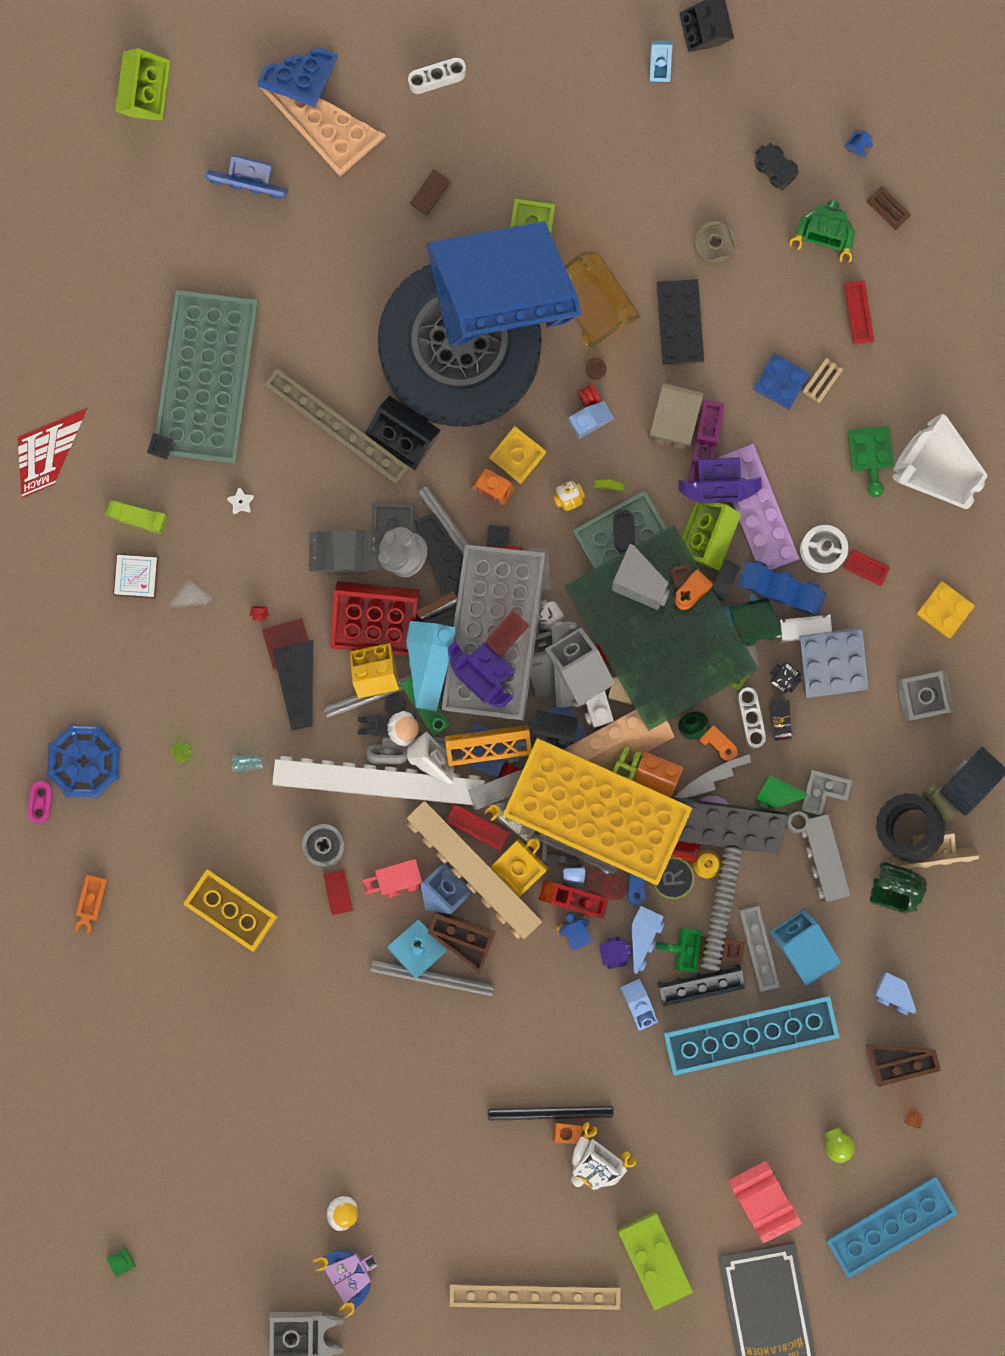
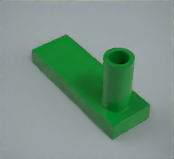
(435, 721)

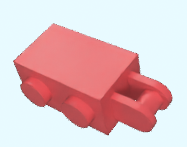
(395, 878)

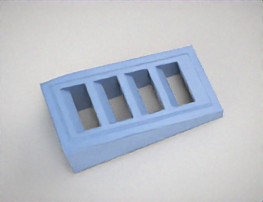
(573, 876)

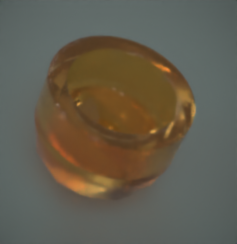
(914, 1119)

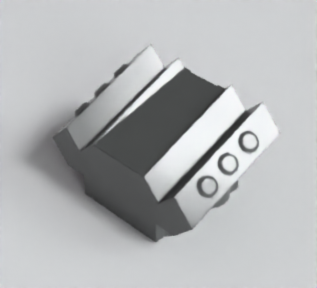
(344, 551)

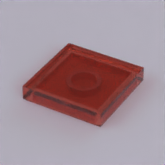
(284, 635)

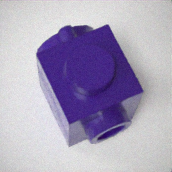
(615, 952)

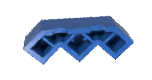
(782, 588)

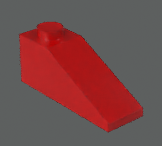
(573, 899)

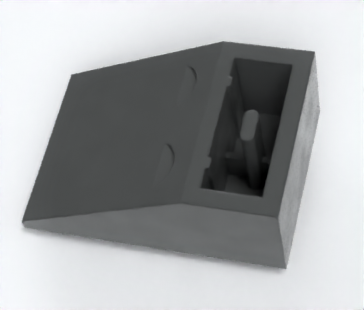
(542, 669)

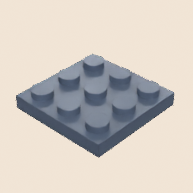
(833, 662)

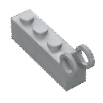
(824, 854)

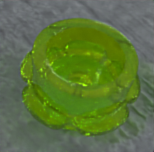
(175, 752)

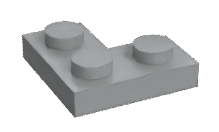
(823, 785)

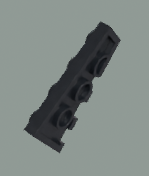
(442, 553)
(296, 679)

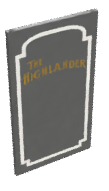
(767, 1302)

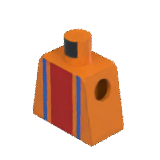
(493, 487)

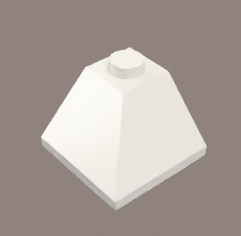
(430, 758)

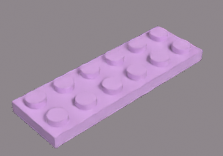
(761, 516)

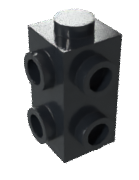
(775, 166)

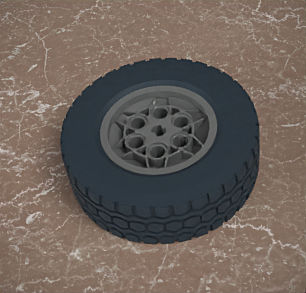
(448, 389)

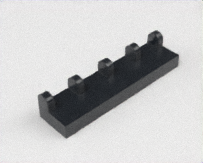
(701, 986)

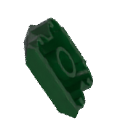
(755, 621)

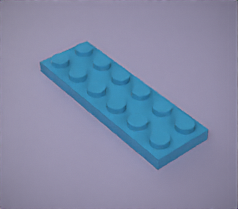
(891, 1227)

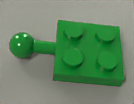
(871, 451)

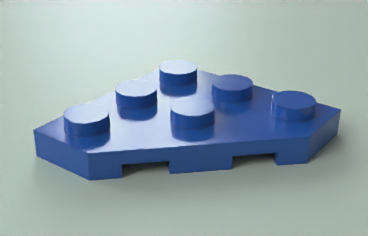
(300, 76)

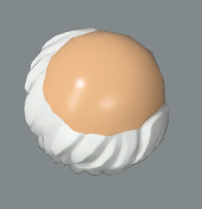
(402, 728)

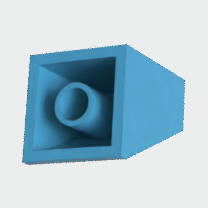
(805, 947)

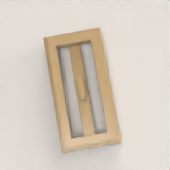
(832, 367)

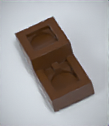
(732, 950)

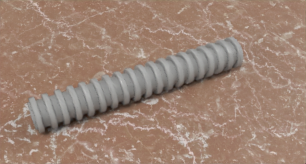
(721, 909)

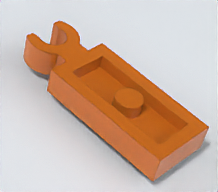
(90, 901)

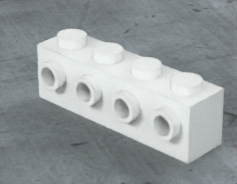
(598, 711)

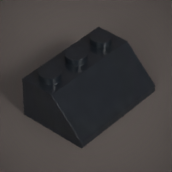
(402, 432)

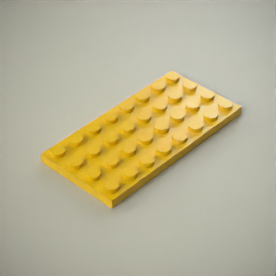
(597, 811)

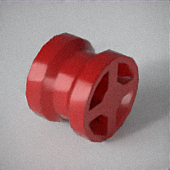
(588, 395)

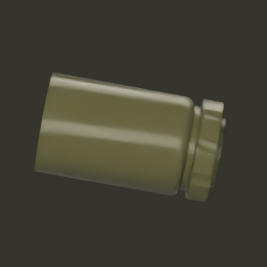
(933, 795)

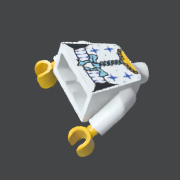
(596, 1164)

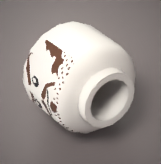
(549, 615)

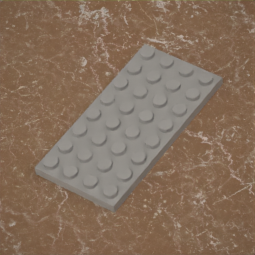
(489, 590)

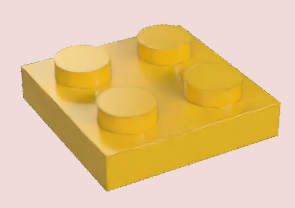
(517, 455)
(945, 610)
(519, 868)

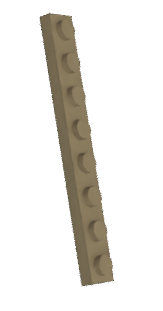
(336, 426)

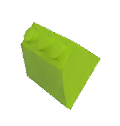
(142, 85)
(710, 533)

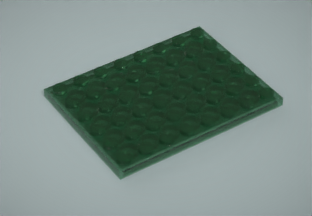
(667, 654)

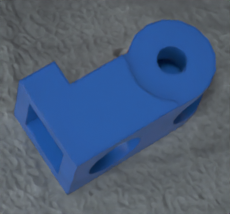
(636, 893)

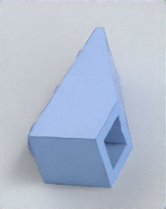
(643, 931)

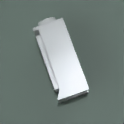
(796, 627)

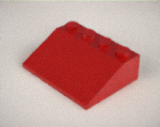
(372, 616)

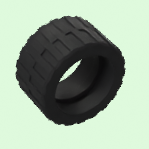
(893, 810)

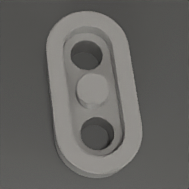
(386, 755)

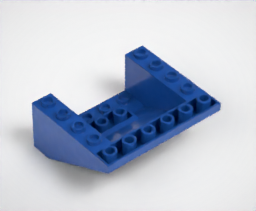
(501, 282)

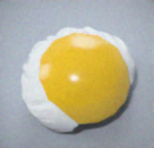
(342, 1213)

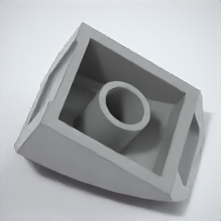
(926, 696)

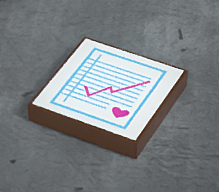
(135, 576)
(437, 606)

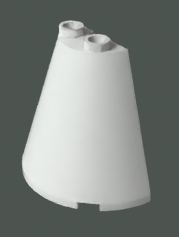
(940, 465)

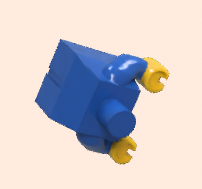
(575, 931)

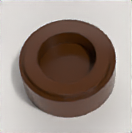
(596, 368)

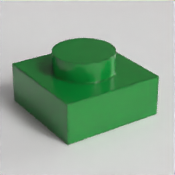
(120, 1262)

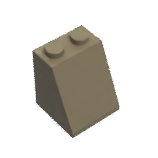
(675, 416)

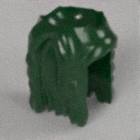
(898, 888)

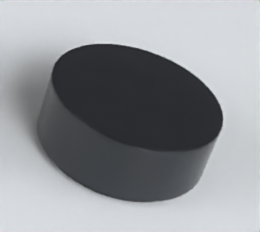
(395, 704)

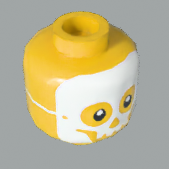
(569, 496)

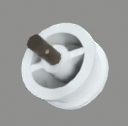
(824, 548)

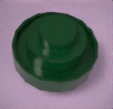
(693, 725)

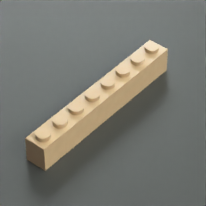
(474, 870)

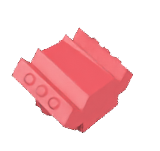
(764, 1202)

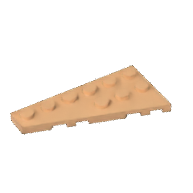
(329, 131)

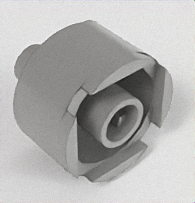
(334, 840)

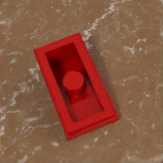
(338, 892)

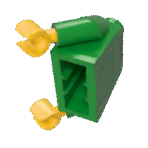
(828, 228)

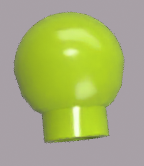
(839, 1146)

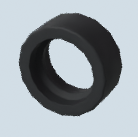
(725, 579)

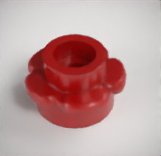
(259, 613)

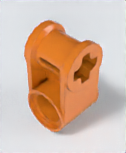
(695, 588)

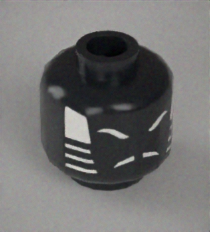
(785, 677)

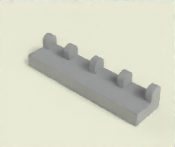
(563, 696)

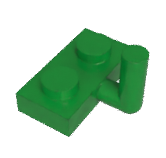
(686, 950)

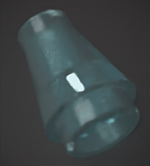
(244, 763)

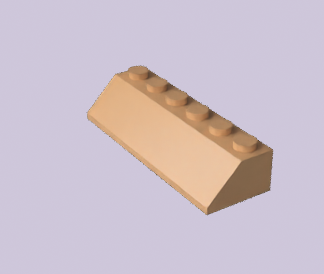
(608, 743)

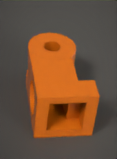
(726, 749)
(568, 1133)

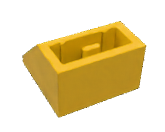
(374, 670)

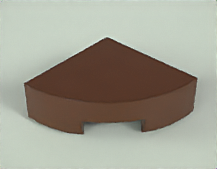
(680, 575)

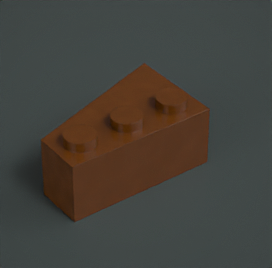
(463, 938)
(898, 1064)

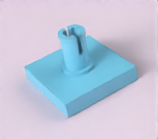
(416, 949)

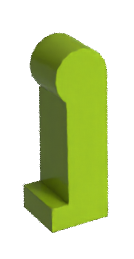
(137, 516)

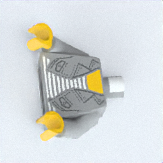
(523, 832)

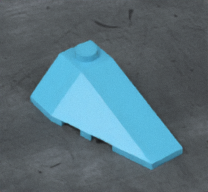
(428, 661)

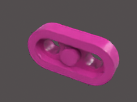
(40, 802)

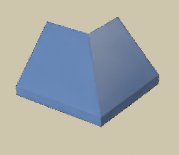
(444, 891)

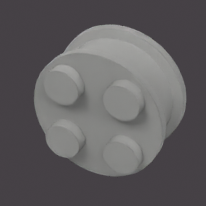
(402, 552)

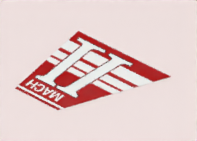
(44, 452)

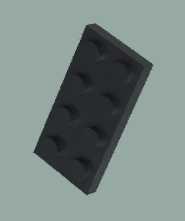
(680, 321)

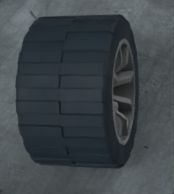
(973, 781)

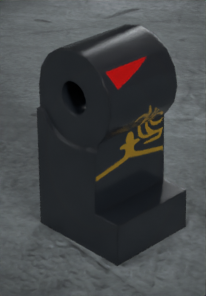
(780, 719)

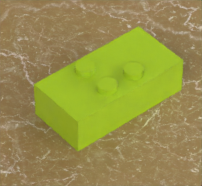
(655, 1261)

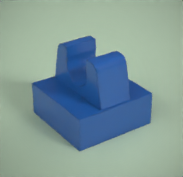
(858, 142)

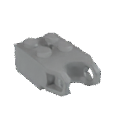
(309, 1334)

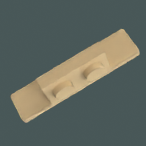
(945, 855)

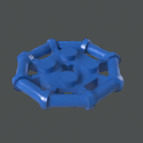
(75, 752)

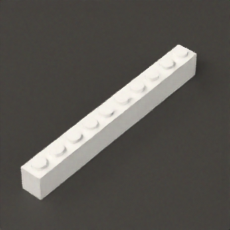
(372, 781)

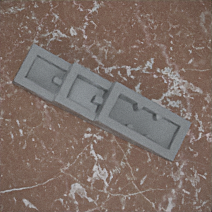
(706, 782)

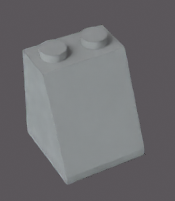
(640, 580)
(580, 666)

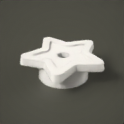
(244, 506)

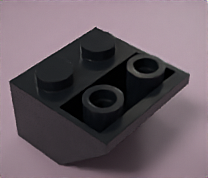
(706, 25)
(555, 727)

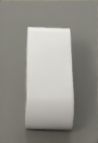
(430, 83)
(752, 707)

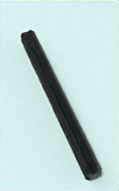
(551, 1113)

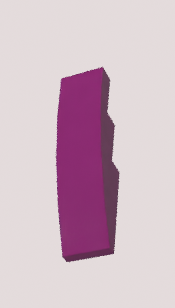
(707, 435)

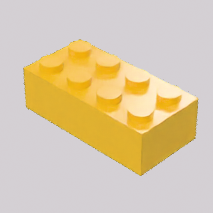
(230, 910)

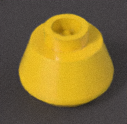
(712, 869)

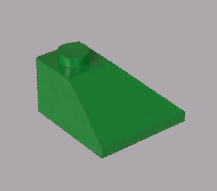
(777, 793)

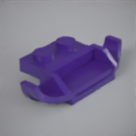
(720, 482)
(482, 673)

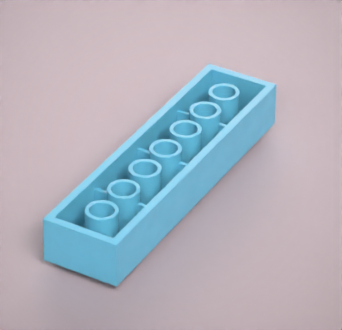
(751, 1035)

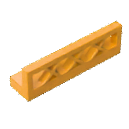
(488, 737)

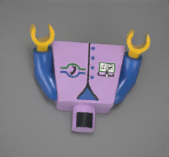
(349, 1276)

